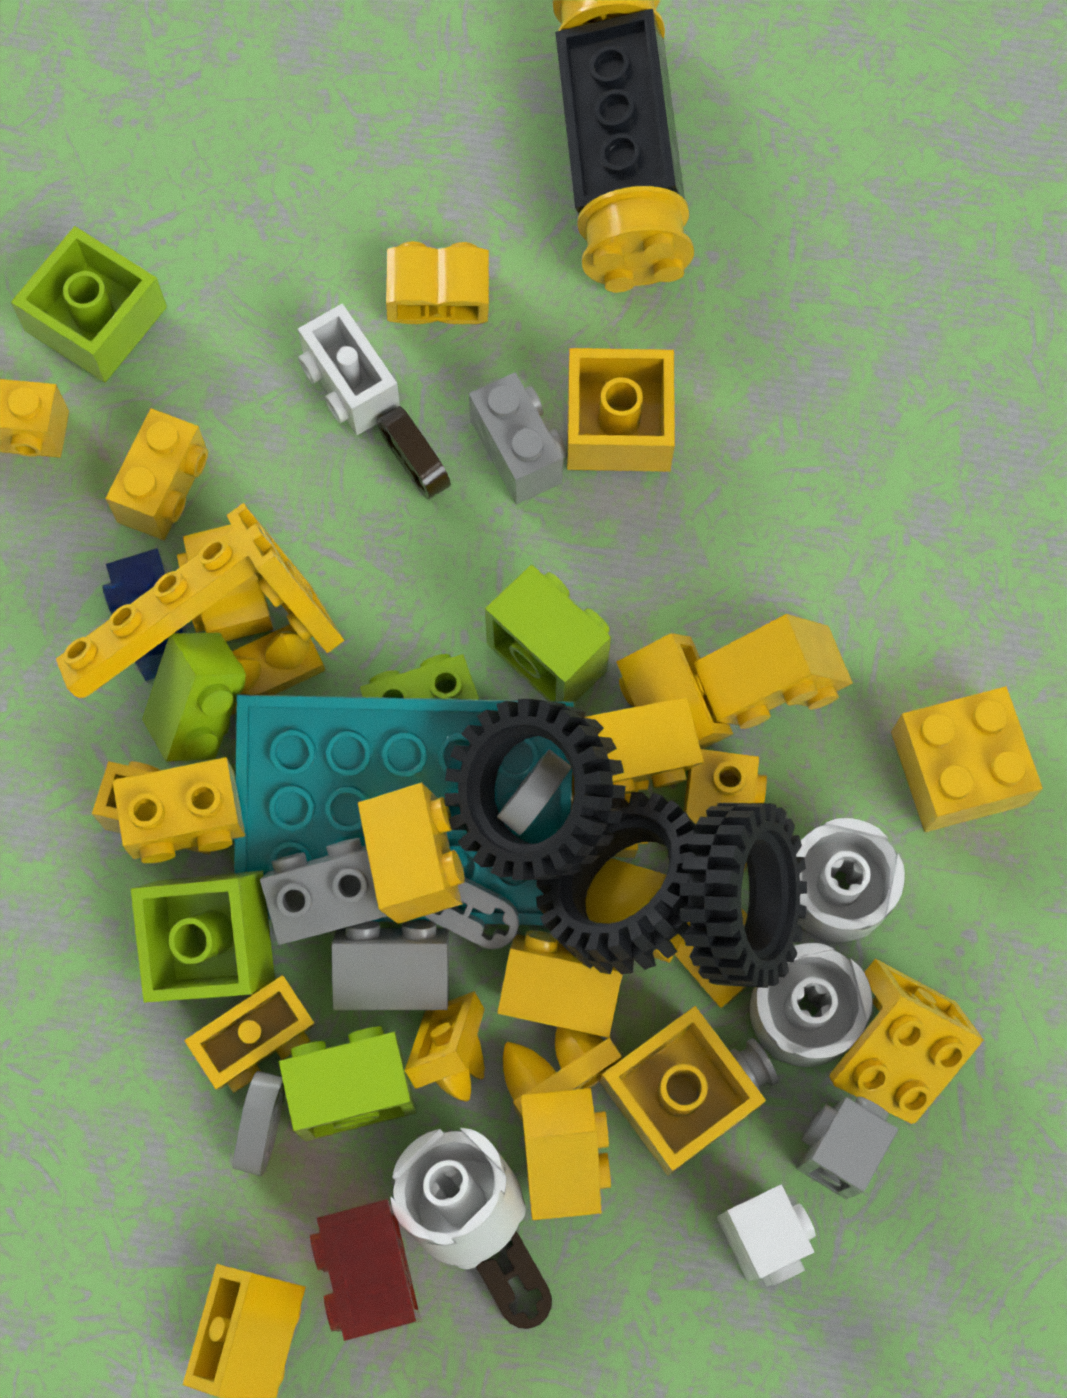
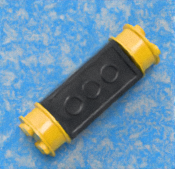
(622, 142)

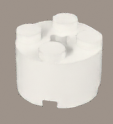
(870, 869)
(826, 978)
(457, 1196)

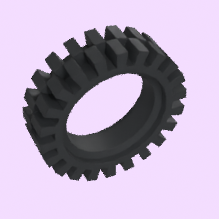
(592, 783)
(649, 928)
(722, 945)

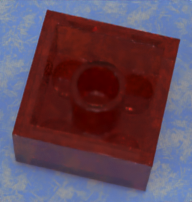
(366, 1271)

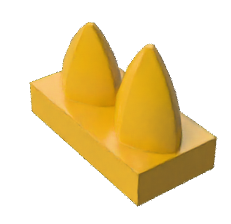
(277, 662)
(449, 1048)
(579, 1054)

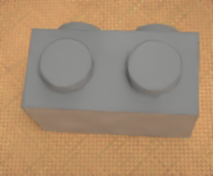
(517, 438)
(320, 893)
(391, 967)
(846, 1145)

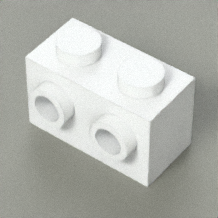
(348, 368)
(768, 1236)

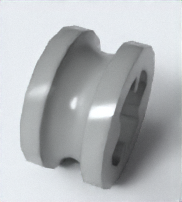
(756, 1064)

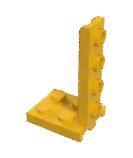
(189, 592)

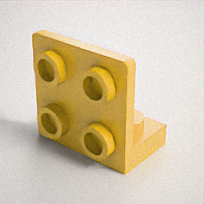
(908, 1047)

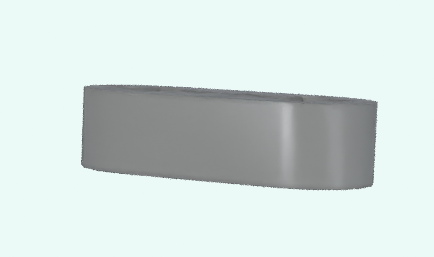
(534, 792)
(472, 927)
(259, 1123)

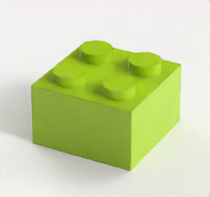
(89, 304)
(548, 636)
(202, 937)
(346, 1084)

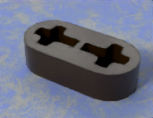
(413, 452)
(529, 1276)

